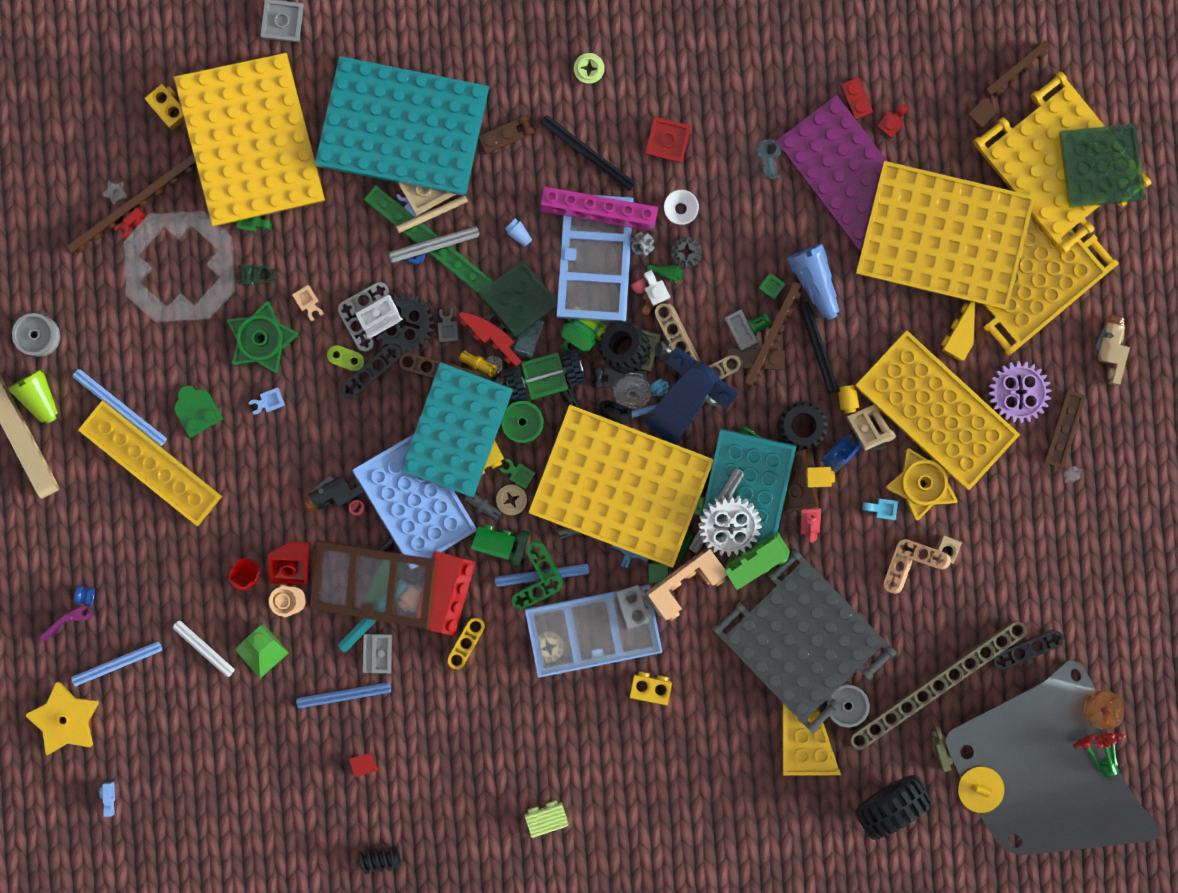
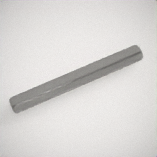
(433, 244)
(728, 490)

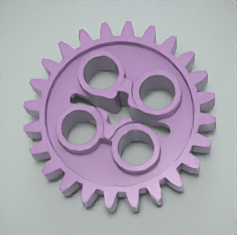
(1036, 391)

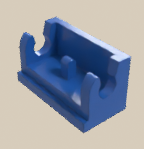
(840, 453)

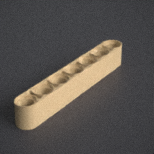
(25, 445)

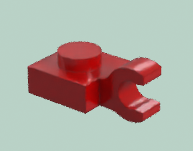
(891, 122)
(131, 220)

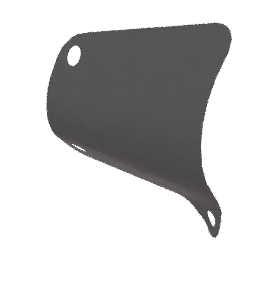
(1050, 788)

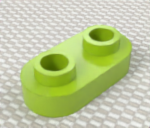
(345, 358)

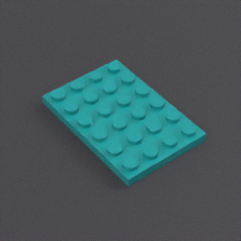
(456, 429)
(765, 477)

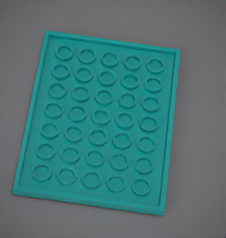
(402, 126)

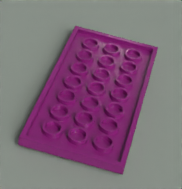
(837, 165)

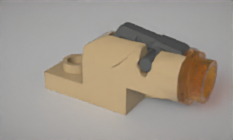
(1111, 350)

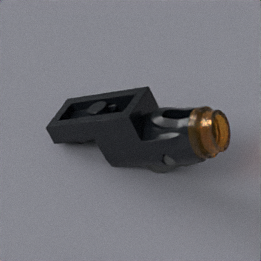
(330, 491)

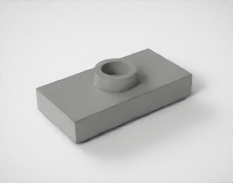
(741, 330)

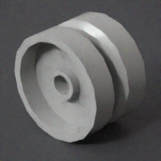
(32, 324)
(859, 709)

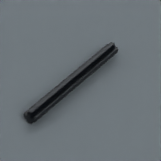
(588, 153)

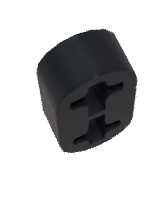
(615, 412)

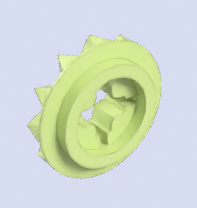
(583, 61)

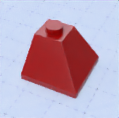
(290, 564)

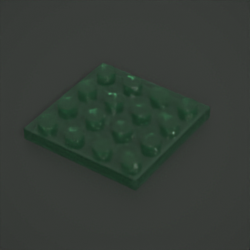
(1102, 165)

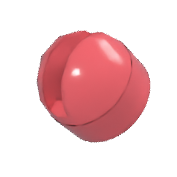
(639, 286)
(354, 505)

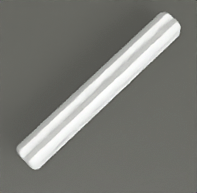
(203, 648)

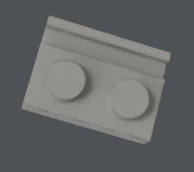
(377, 653)

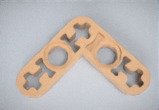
(907, 558)

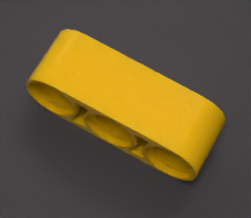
(459, 649)

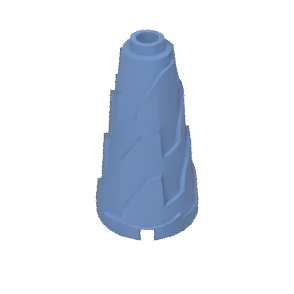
(815, 278)

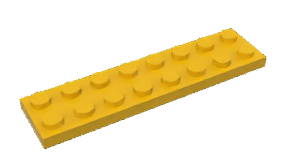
(150, 463)

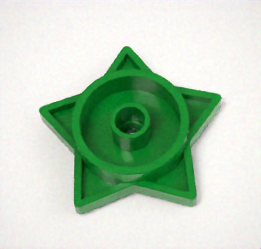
(248, 331)

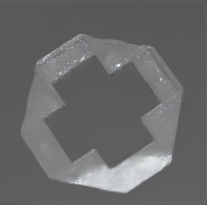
(181, 308)

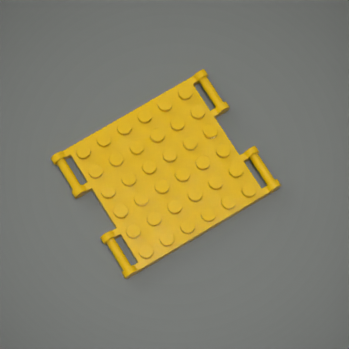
(1032, 161)
(1046, 284)

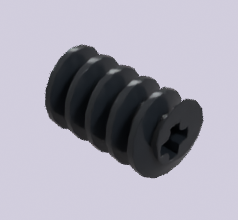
(380, 860)

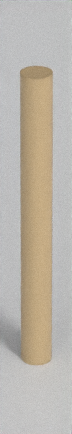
(431, 214)

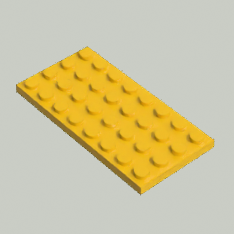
(937, 410)

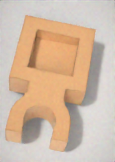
(306, 300)

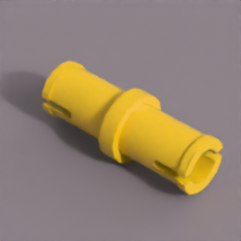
(478, 363)

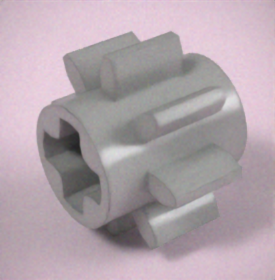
(642, 244)

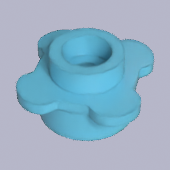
(659, 387)

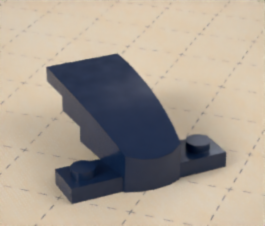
(687, 396)

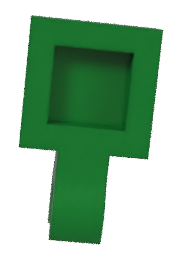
(252, 223)

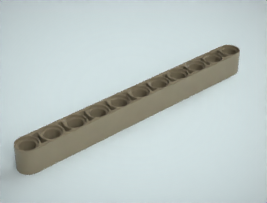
(947, 683)

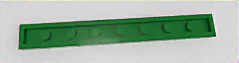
(420, 233)

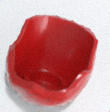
(243, 574)

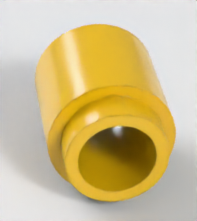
(848, 399)

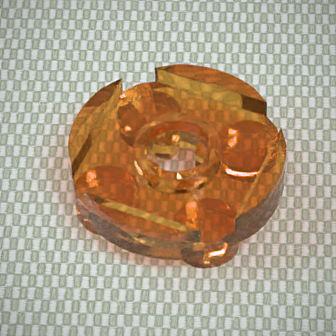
(1108, 719)

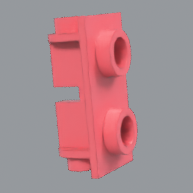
(810, 523)

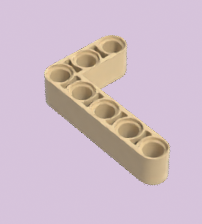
(681, 335)

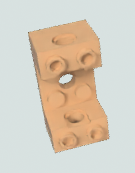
(705, 564)

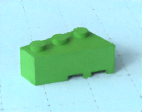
(756, 560)

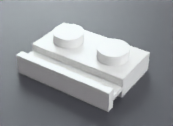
(379, 316)

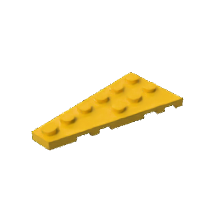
(804, 751)

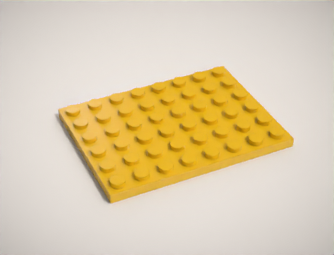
(249, 139)
(945, 235)
(621, 486)

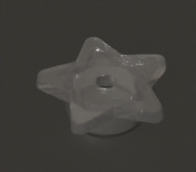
(120, 192)

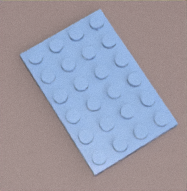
(414, 511)

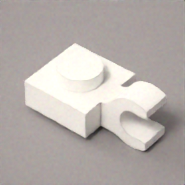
(656, 290)

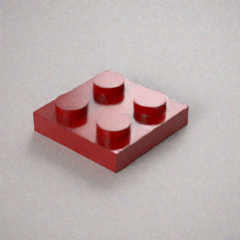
(668, 140)

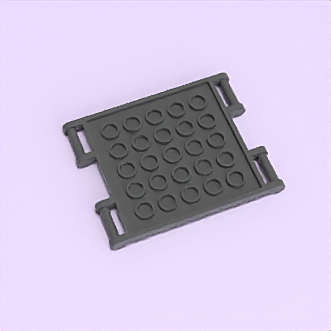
(804, 641)

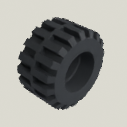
(634, 356)
(817, 417)

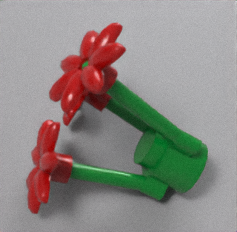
(1109, 764)

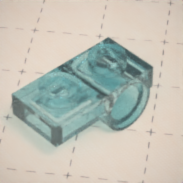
(770, 166)
(528, 340)

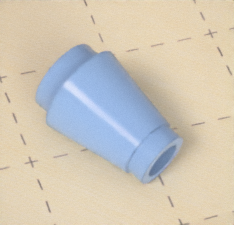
(518, 232)

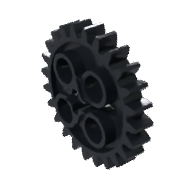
(407, 307)

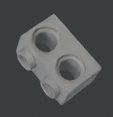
(628, 608)

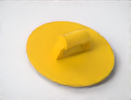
(981, 789)

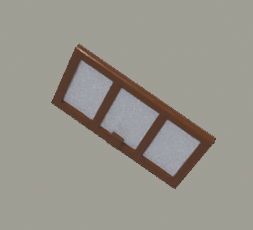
(373, 584)

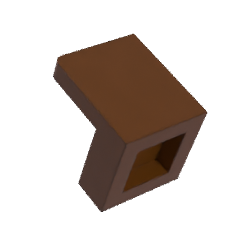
(983, 113)

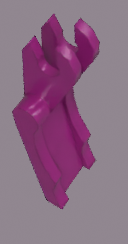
(74, 615)

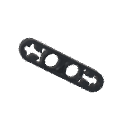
(371, 370)
(1028, 651)

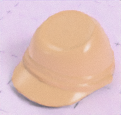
(286, 600)

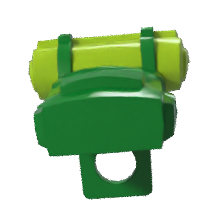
(582, 334)

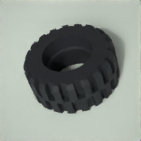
(893, 807)

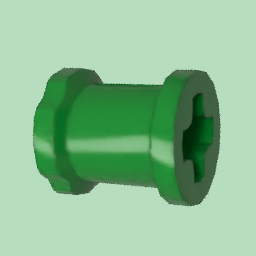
(759, 323)

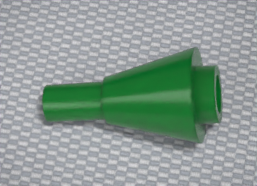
(670, 272)

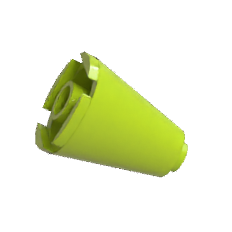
(36, 396)

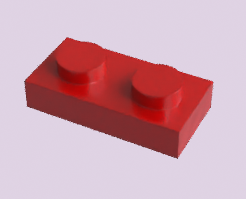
(856, 98)

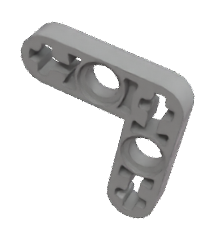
(356, 307)

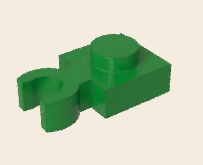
(520, 475)

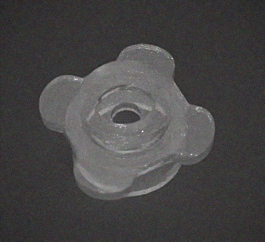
(1072, 474)

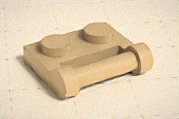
(866, 431)

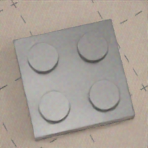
(282, 20)

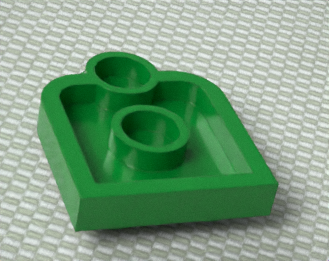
(196, 410)

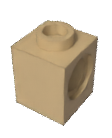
(953, 544)

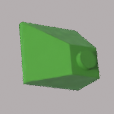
(261, 650)

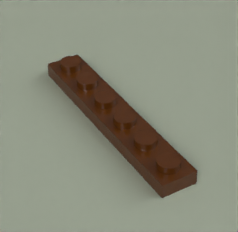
(770, 343)

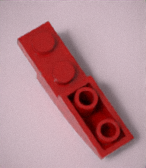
(485, 330)

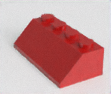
(450, 591)

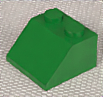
(493, 542)

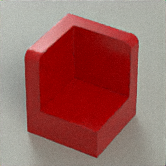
(363, 764)

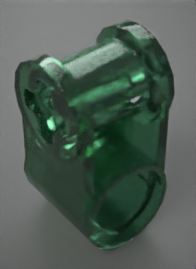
(253, 274)

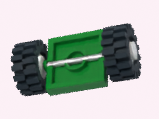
(544, 376)

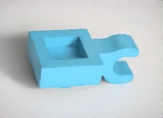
(884, 508)

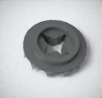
(679, 258)

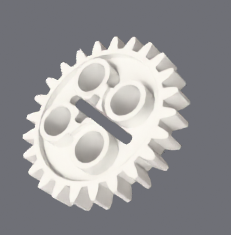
(728, 541)

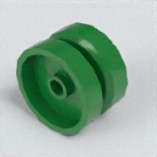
(533, 426)

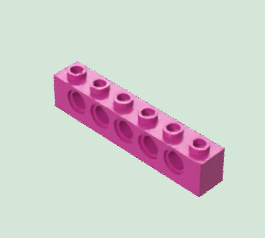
(599, 209)

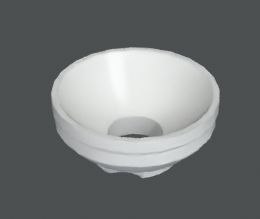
(686, 198)

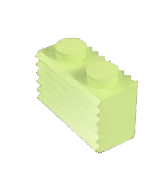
(546, 819)

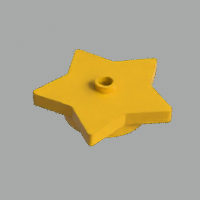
(908, 486)
(77, 715)

